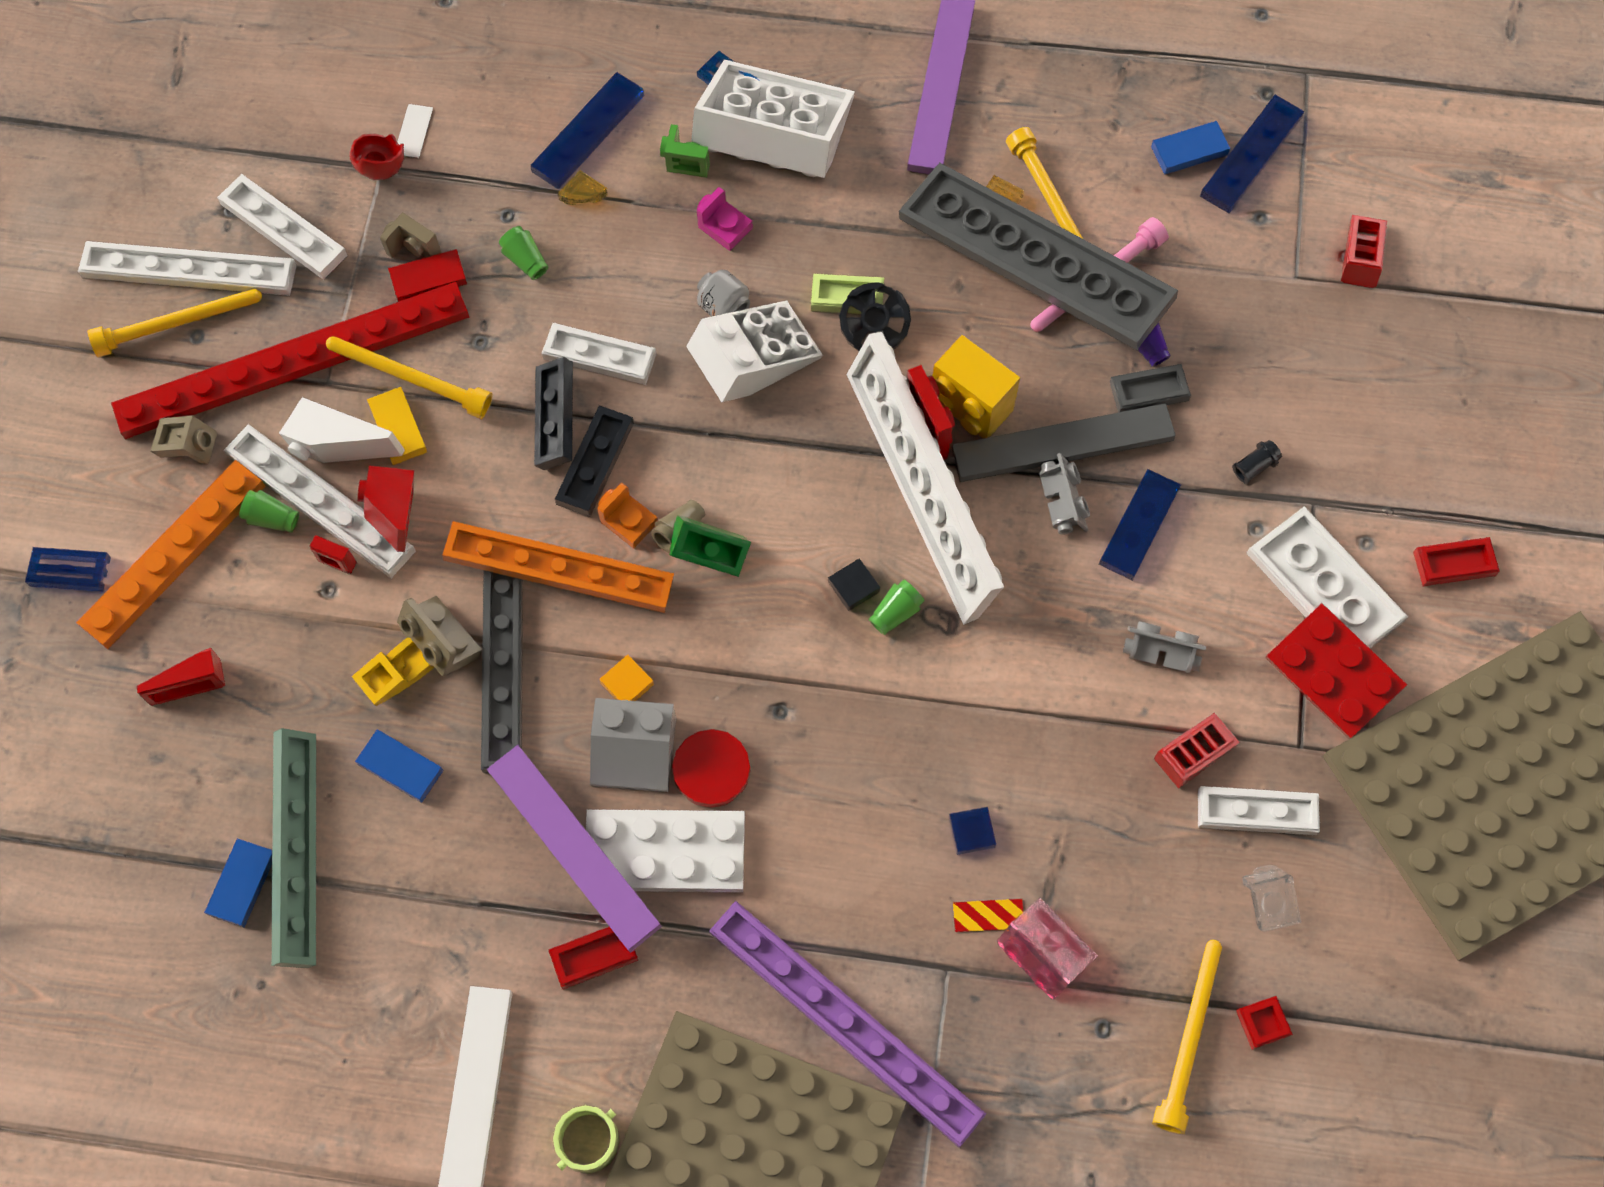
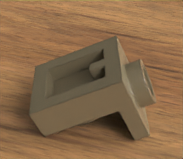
(412, 235)
(184, 438)

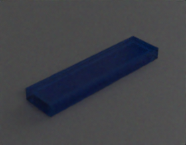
(587, 130)
(1251, 154)

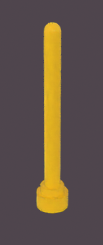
(1022, 144)
(106, 340)
(473, 400)
(1171, 1113)

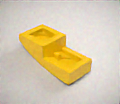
(392, 673)

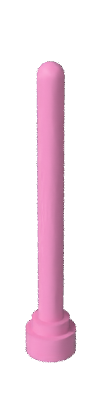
(1150, 235)

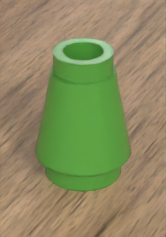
(523, 252)
(267, 512)
(896, 607)

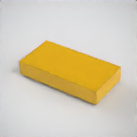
(394, 414)

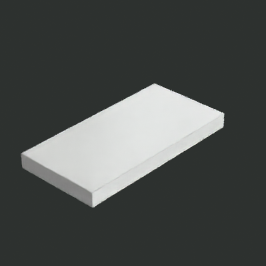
(1316, 569)

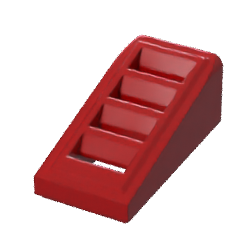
(1364, 252)
(190, 677)
(1175, 769)

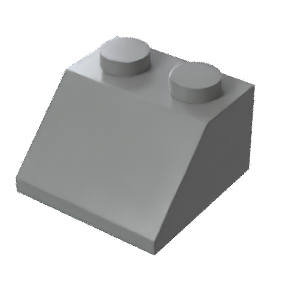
(632, 744)

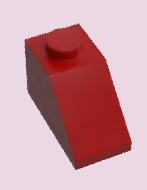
(388, 502)

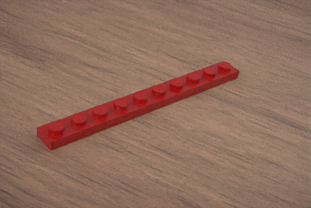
(288, 360)

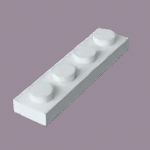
(282, 226)

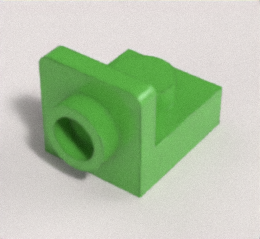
(686, 157)

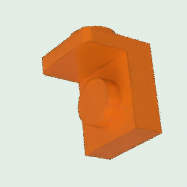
(625, 515)

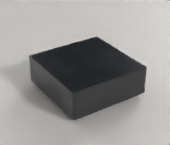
(854, 584)

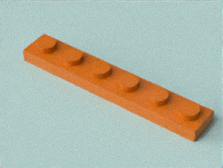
(169, 555)
(558, 566)

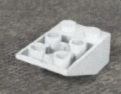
(751, 349)

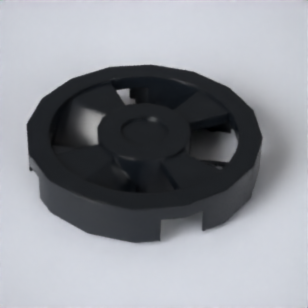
(874, 315)

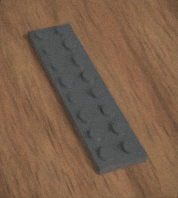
(1039, 255)

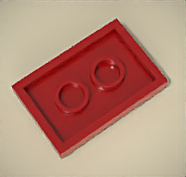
(1336, 671)

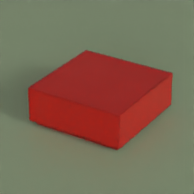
(333, 554)
(1264, 1022)

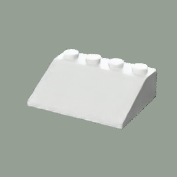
(773, 119)

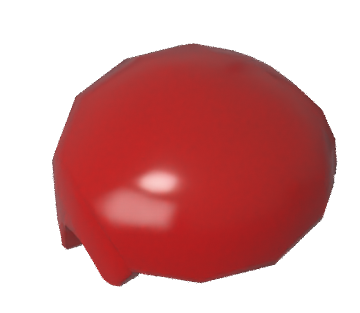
(377, 156)

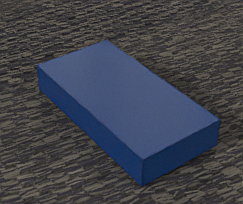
(1190, 147)
(399, 766)
(240, 883)

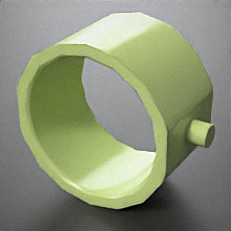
(562, 1125)

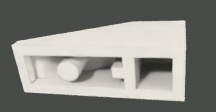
(335, 436)

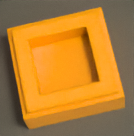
(626, 680)

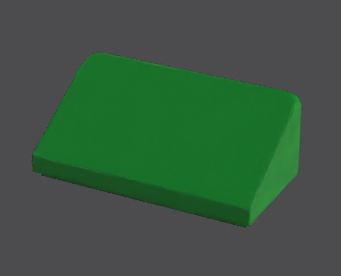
(708, 546)

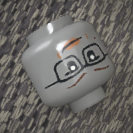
(722, 293)

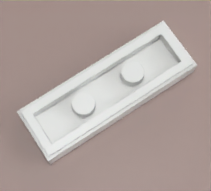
(600, 353)
(1258, 810)

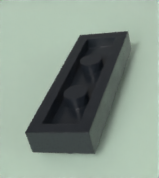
(553, 413)
(594, 461)

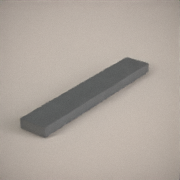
(1072, 439)
(501, 666)

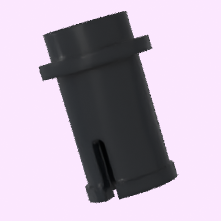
(1256, 462)

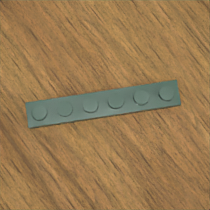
(294, 849)

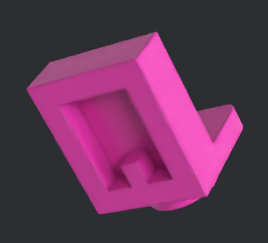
(722, 220)

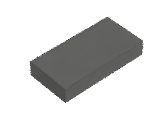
(1150, 388)

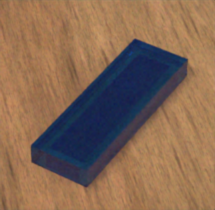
(1139, 524)

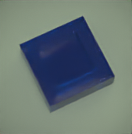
(972, 830)

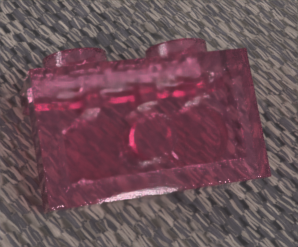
(1046, 948)

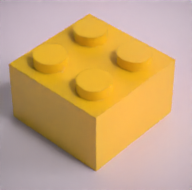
(975, 387)

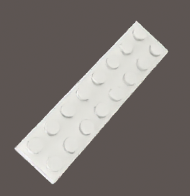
(924, 479)

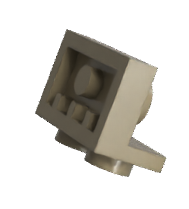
(438, 635)

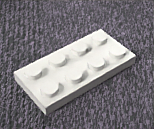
(673, 848)

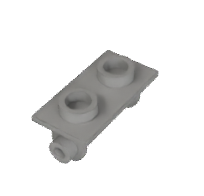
(1062, 481)
(1179, 649)

